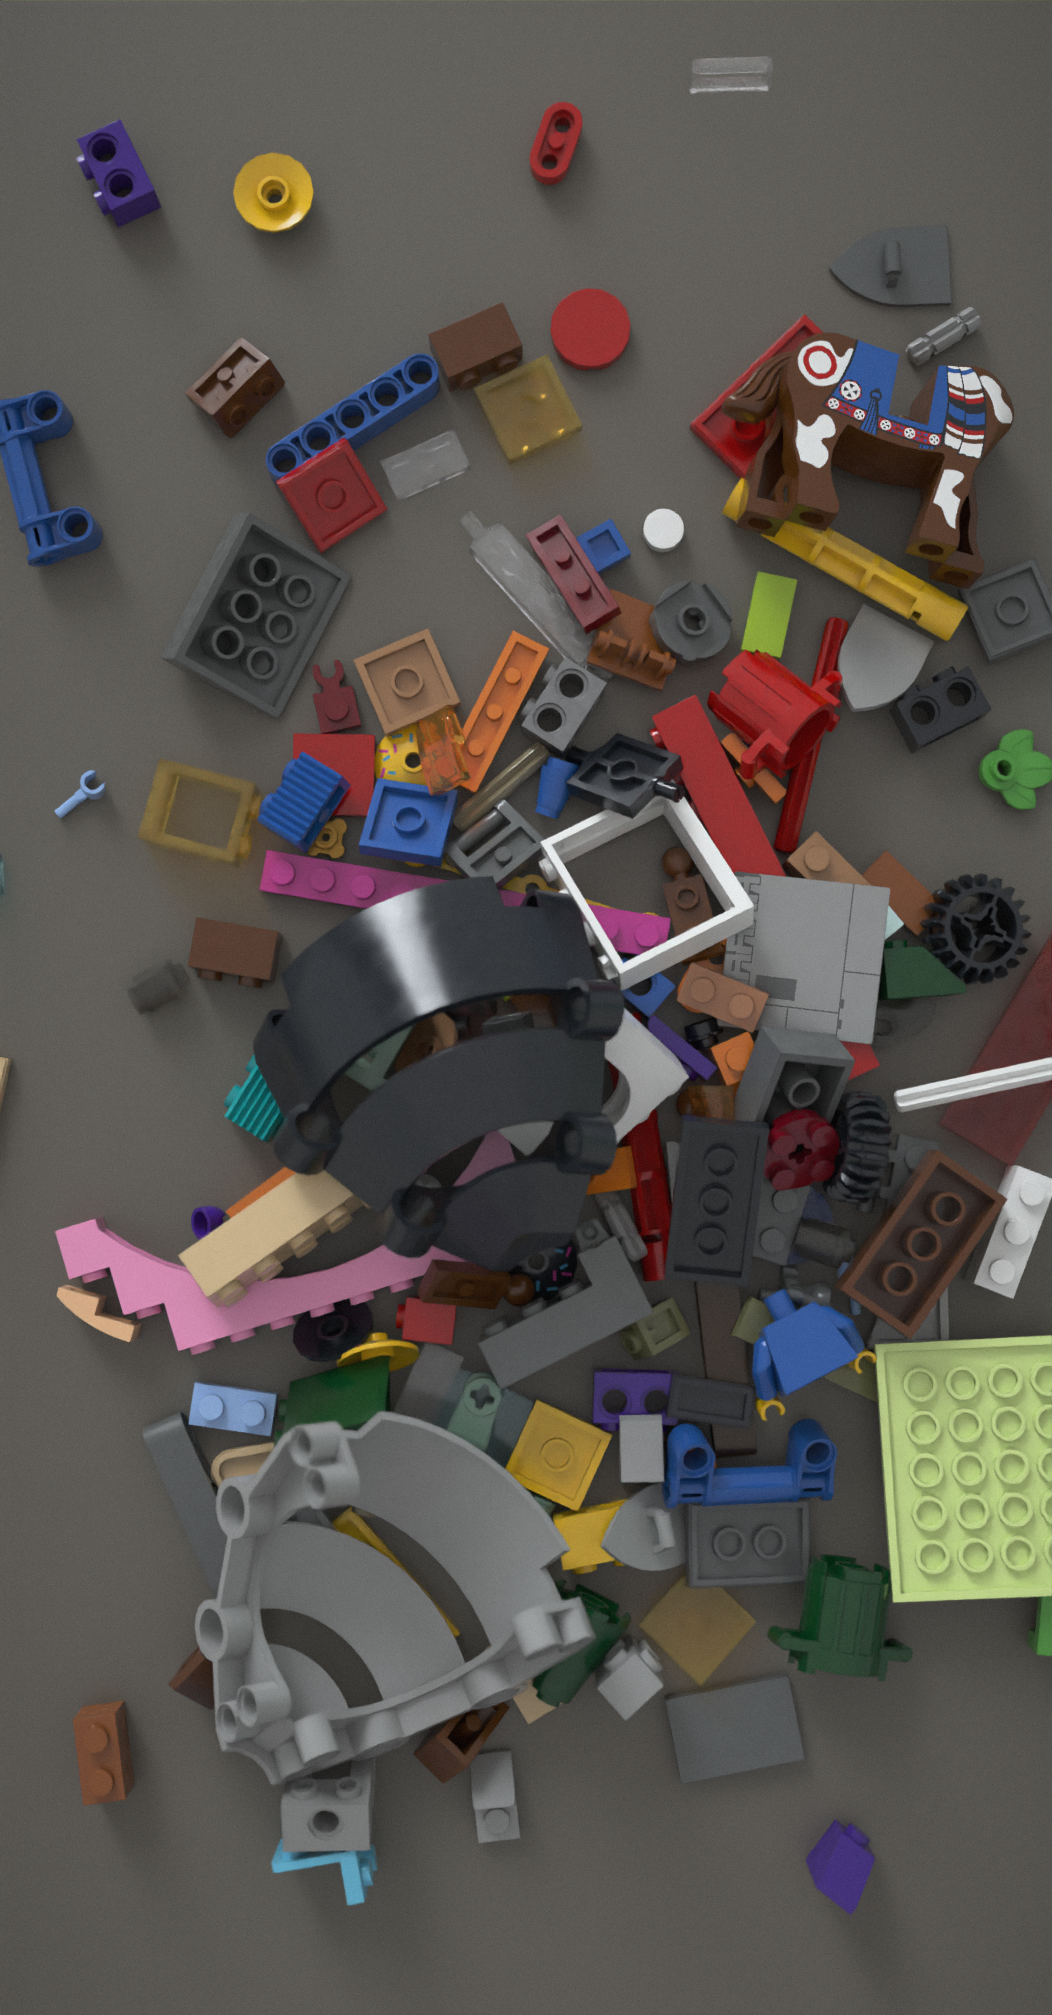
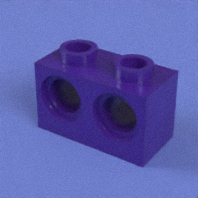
(117, 174)
(635, 1386)

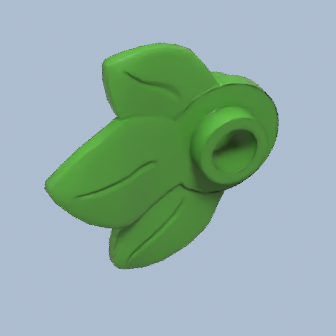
(1021, 766)

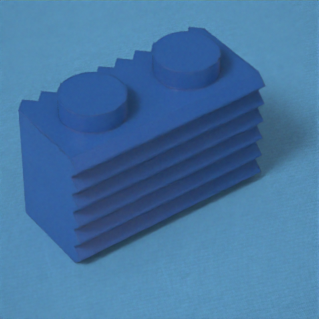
(302, 801)

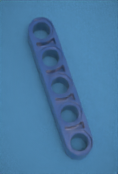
(362, 404)

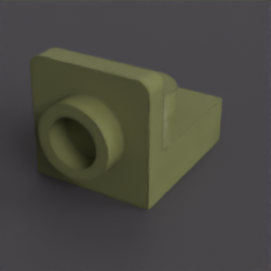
(655, 1331)

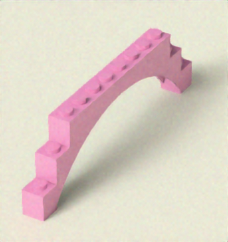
(196, 1322)

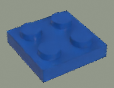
(408, 823)

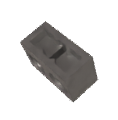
(570, 711)

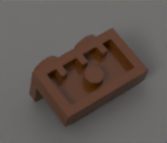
(236, 387)

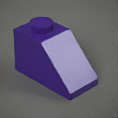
(841, 1864)

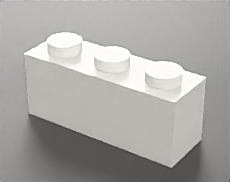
(1011, 1235)

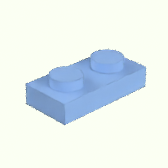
(233, 1408)

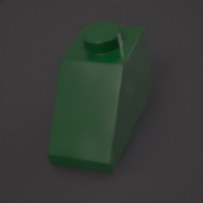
(914, 974)

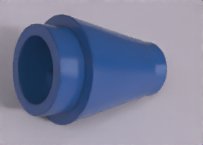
(553, 788)

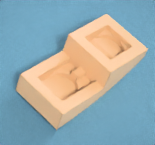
(89, 1308)

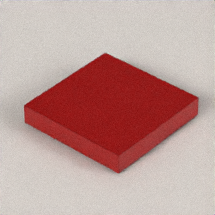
(331, 495)
(349, 756)

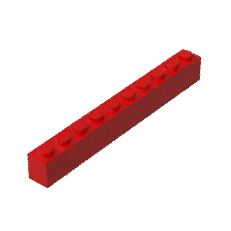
(725, 809)

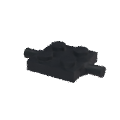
(624, 775)

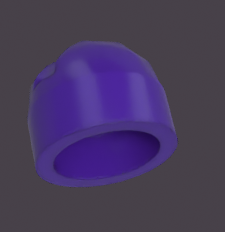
(206, 1220)

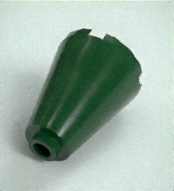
(567, 1677)

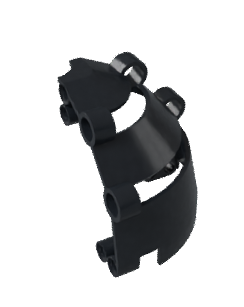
(409, 964)

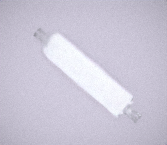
(530, 590)

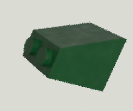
(342, 1395)

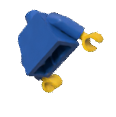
(801, 1349)

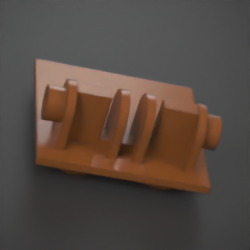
(629, 647)

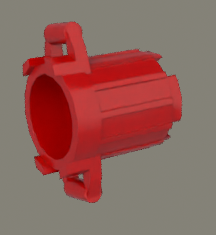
(774, 711)

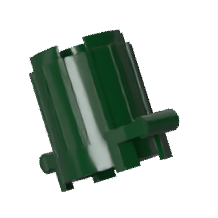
(843, 1621)

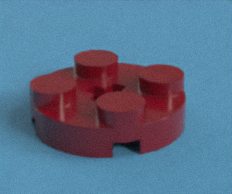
(812, 1162)

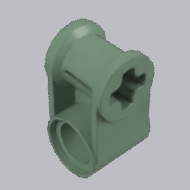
(475, 1419)

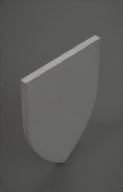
(879, 659)
(646, 1532)

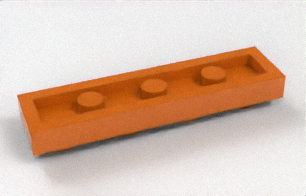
(499, 705)

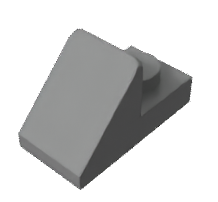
(494, 1796)

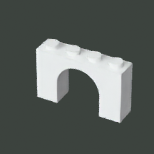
(646, 1078)

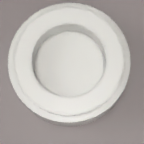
(663, 530)

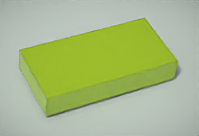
(769, 614)

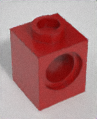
(426, 1321)

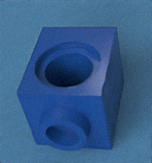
(648, 1003)

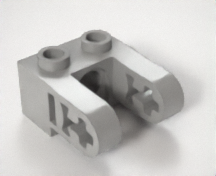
(349, 1823)

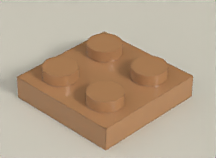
(406, 681)

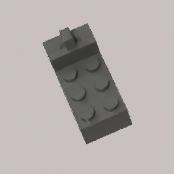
(574, 1318)

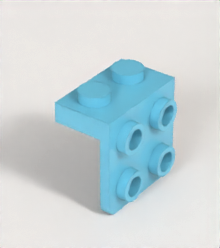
(356, 1867)

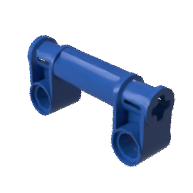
(46, 532)
(695, 1480)

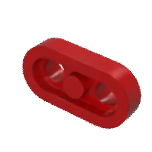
(556, 146)

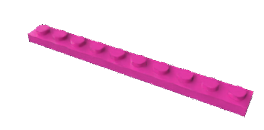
(367, 886)

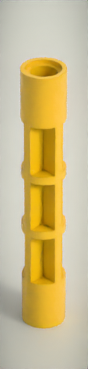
(866, 573)

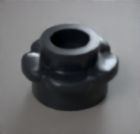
(703, 1033)

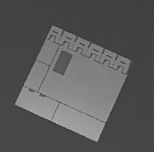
(813, 952)

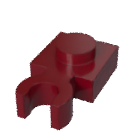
(336, 705)

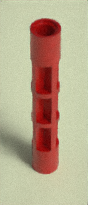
(651, 1196)

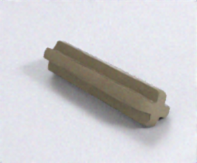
(501, 786)

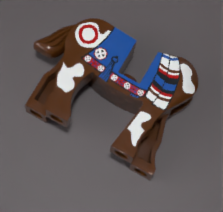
(833, 408)

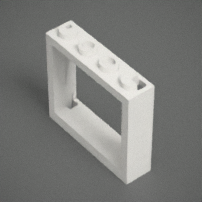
(704, 853)

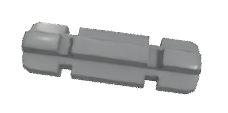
(943, 336)
(621, 1225)

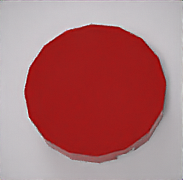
(590, 329)

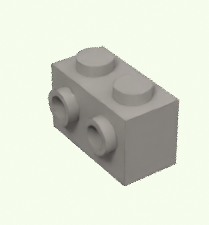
(629, 1675)

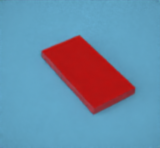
(737, 441)

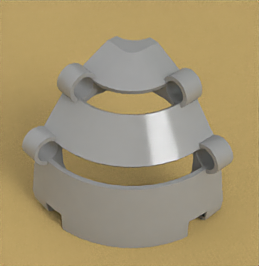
(448, 1500)

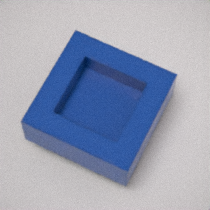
(604, 546)

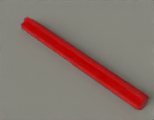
(802, 774)

